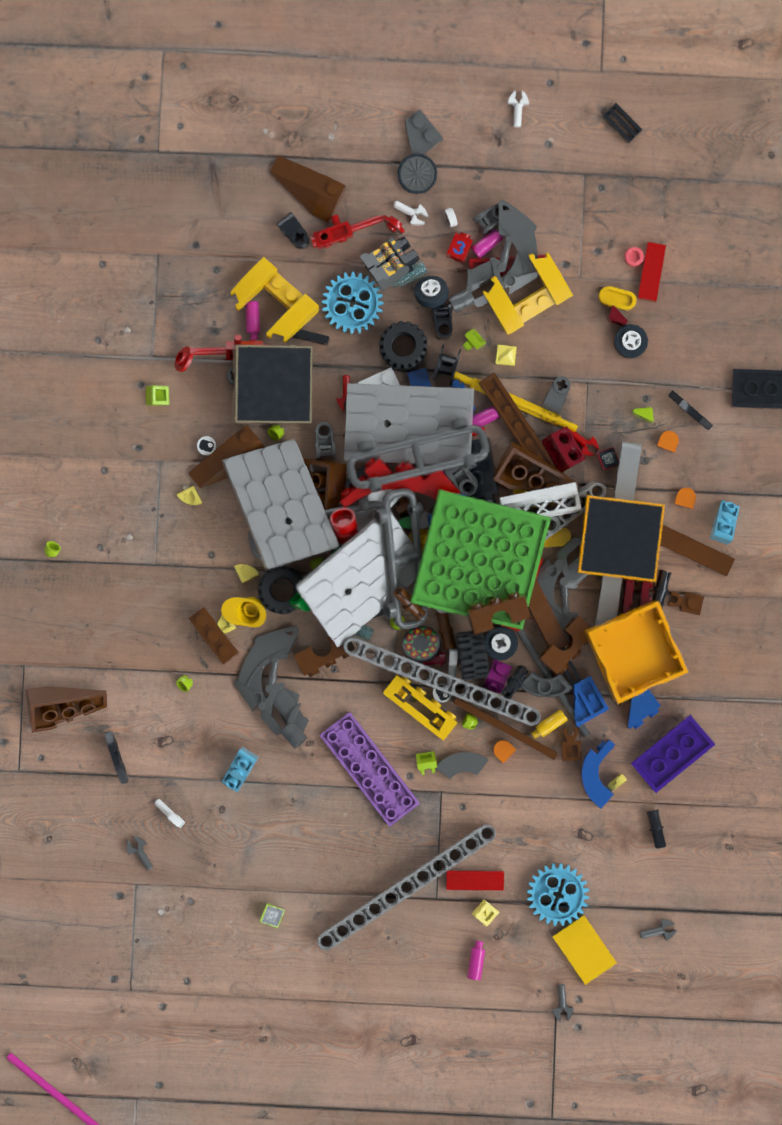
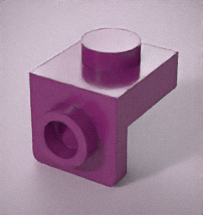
(497, 676)

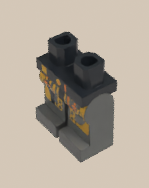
(389, 262)

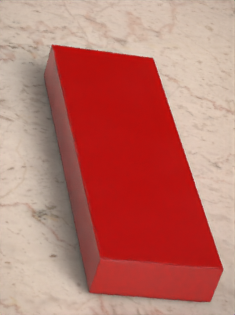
(651, 271)
(474, 880)

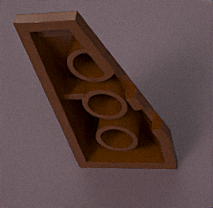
(312, 189)
(212, 469)
(527, 472)
(328, 480)
(55, 705)

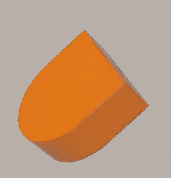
(668, 441)
(685, 498)
(503, 750)

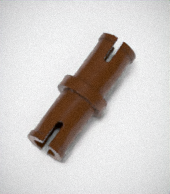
(405, 599)
(445, 630)

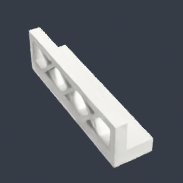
(546, 496)

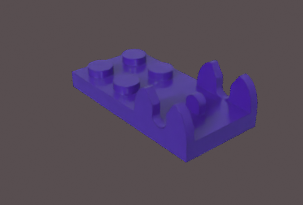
(673, 753)

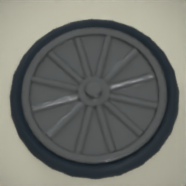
(417, 173)

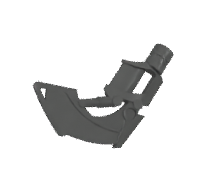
(519, 231)
(548, 575)
(270, 649)

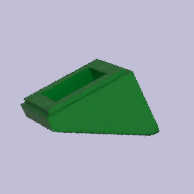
(405, 523)

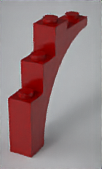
(425, 485)

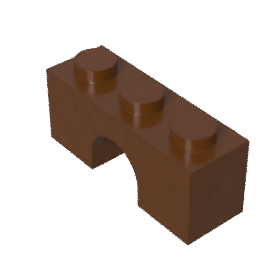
(481, 615)
(213, 635)
(555, 659)
(310, 662)

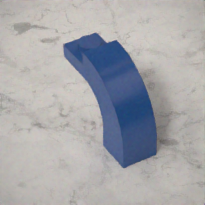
(589, 774)

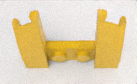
(300, 307)
(513, 316)

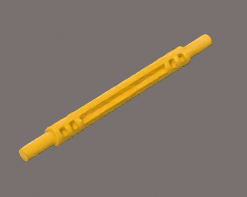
(522, 404)

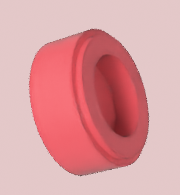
(634, 257)

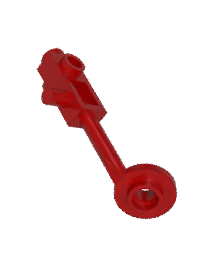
(342, 231)
(185, 356)

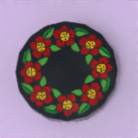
(421, 644)

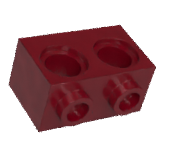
(563, 449)

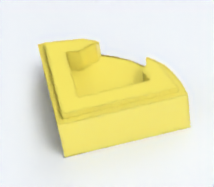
(190, 496)
(246, 572)
(225, 626)
(616, 782)

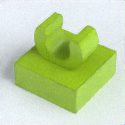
(474, 340)
(426, 761)

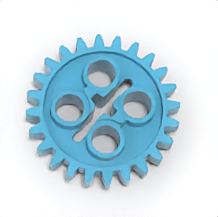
(347, 319)
(541, 888)

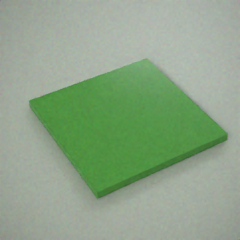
(478, 554)

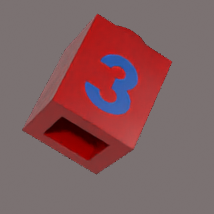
(459, 247)

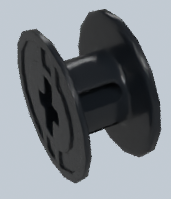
(446, 364)

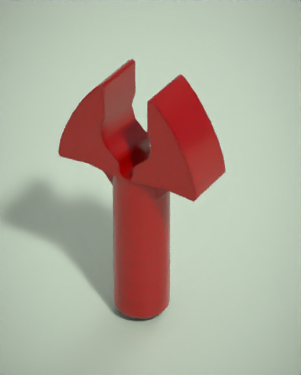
(346, 379)
(583, 442)

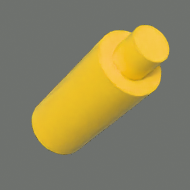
(549, 724)

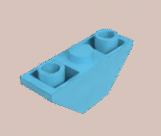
(725, 522)
(240, 769)

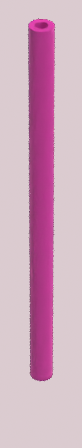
(51, 1090)

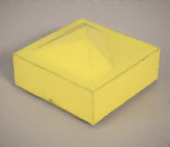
(506, 355)
(485, 913)

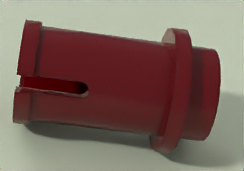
(439, 659)

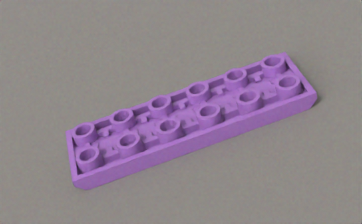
(369, 769)

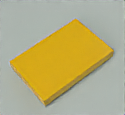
(584, 949)

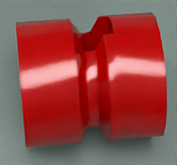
(344, 524)

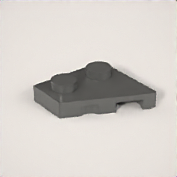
(421, 133)

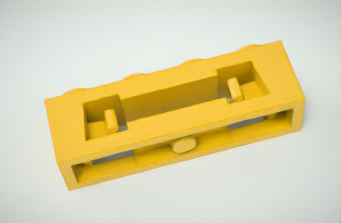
(445, 727)

